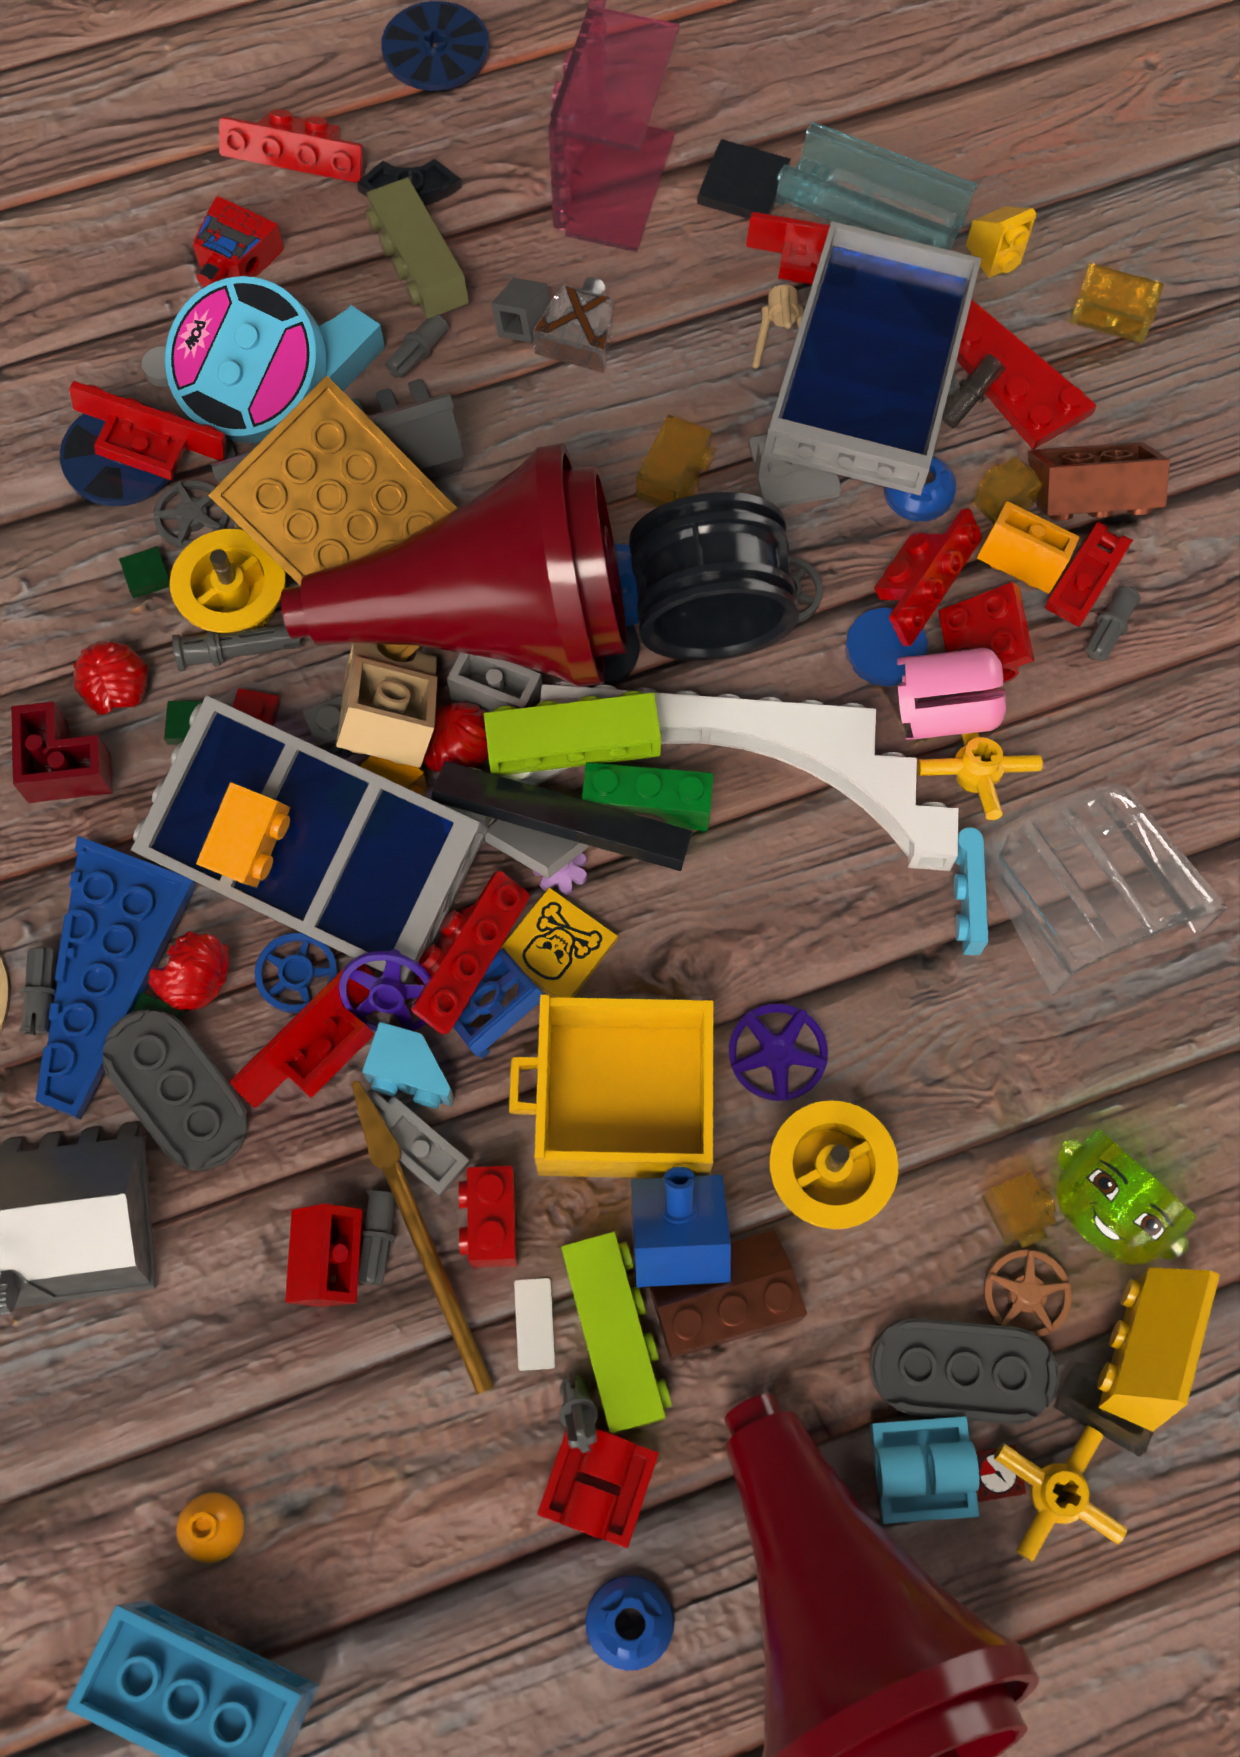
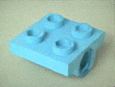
(925, 1470)

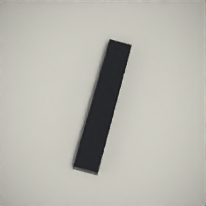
(562, 815)

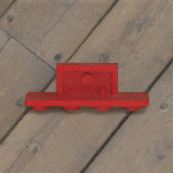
(292, 144)
(796, 239)
(144, 435)
(925, 573)
(466, 951)
(309, 1046)

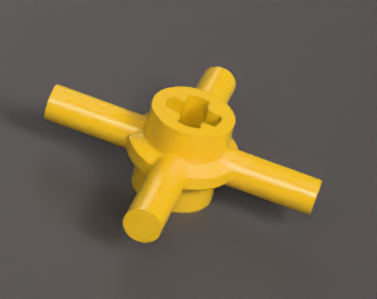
(980, 767)
(1077, 1500)

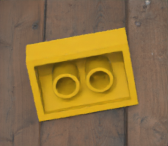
(1157, 1345)

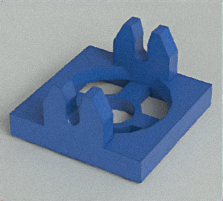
(528, 996)

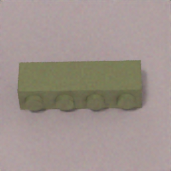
(416, 248)

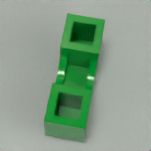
(674, 795)

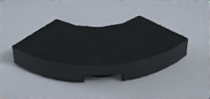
(431, 180)

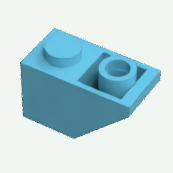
(405, 1064)

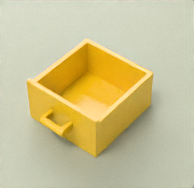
(621, 1087)

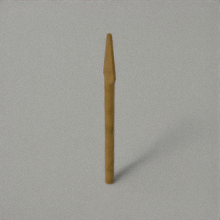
(386, 1154)

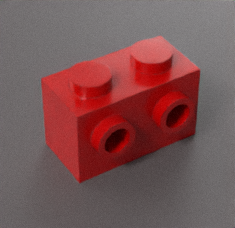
(491, 1217)
(323, 1255)

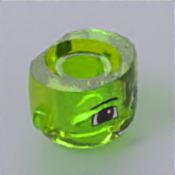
(1119, 1203)

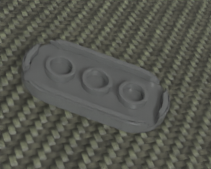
(175, 1090)
(963, 1370)

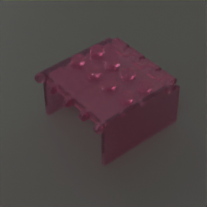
(599, 134)

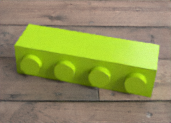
(572, 733)
(613, 1333)

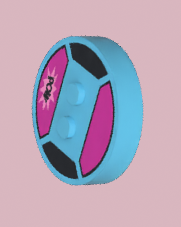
(243, 356)

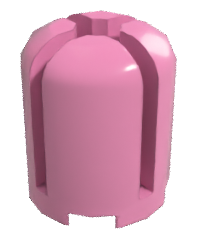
(952, 693)

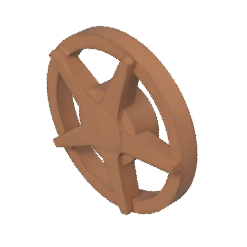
(1028, 1292)

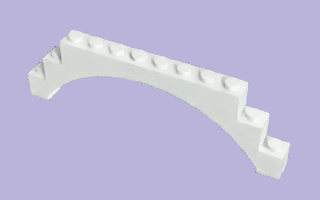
(812, 736)

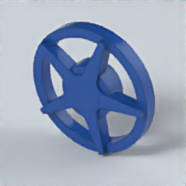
(294, 971)

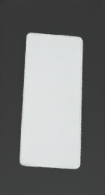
(534, 1324)

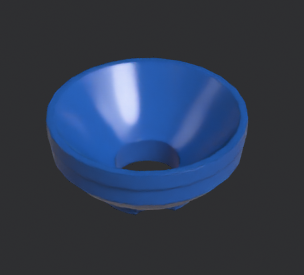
(934, 499)
(606, 1604)

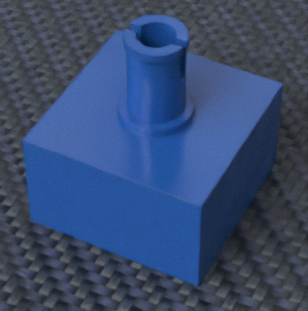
(680, 1229)

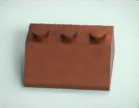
(1100, 479)
(756, 1299)

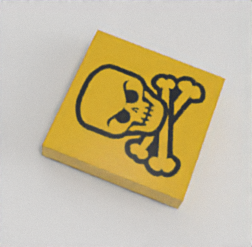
(559, 945)

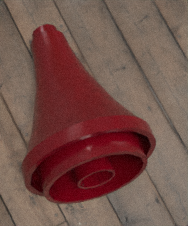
(503, 578)
(852, 1628)

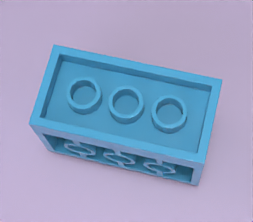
(188, 1689)

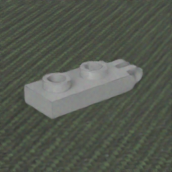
(422, 1148)

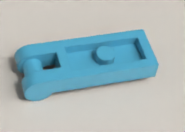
(971, 889)

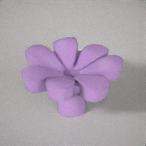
(564, 877)

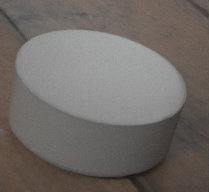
(154, 366)

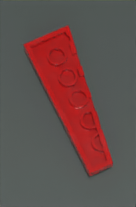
(1030, 390)

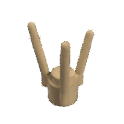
(783, 310)

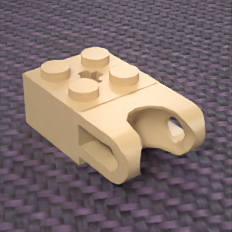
(388, 705)

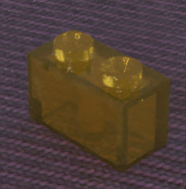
(1116, 303)
(674, 462)

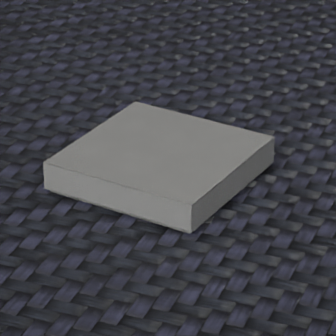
(533, 848)

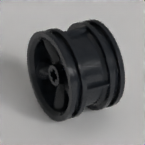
(713, 576)

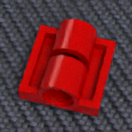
(990, 622)
(599, 1488)

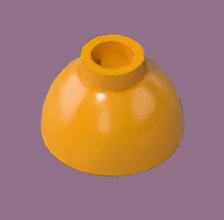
(210, 1527)

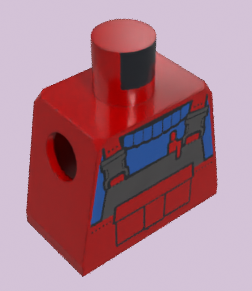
(234, 243)

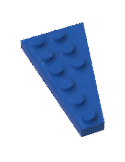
(109, 943)

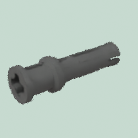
(217, 647)

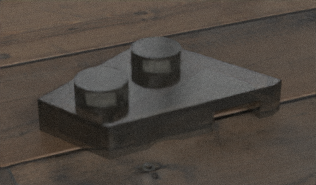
(1081, 1400)

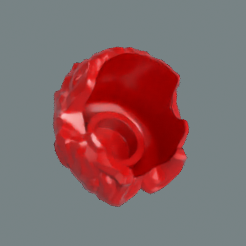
(110, 676)
(457, 737)
(193, 972)

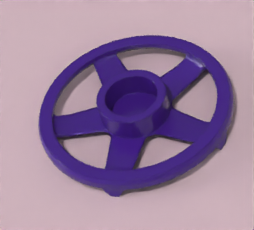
(387, 992)
(778, 1051)

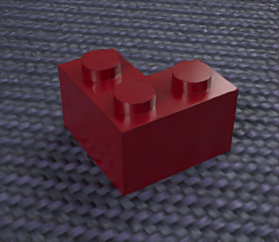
(52, 764)

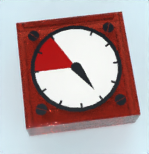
(995, 1479)

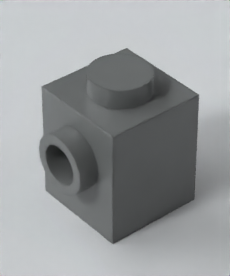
(520, 308)
(323, 726)

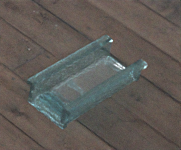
(875, 189)

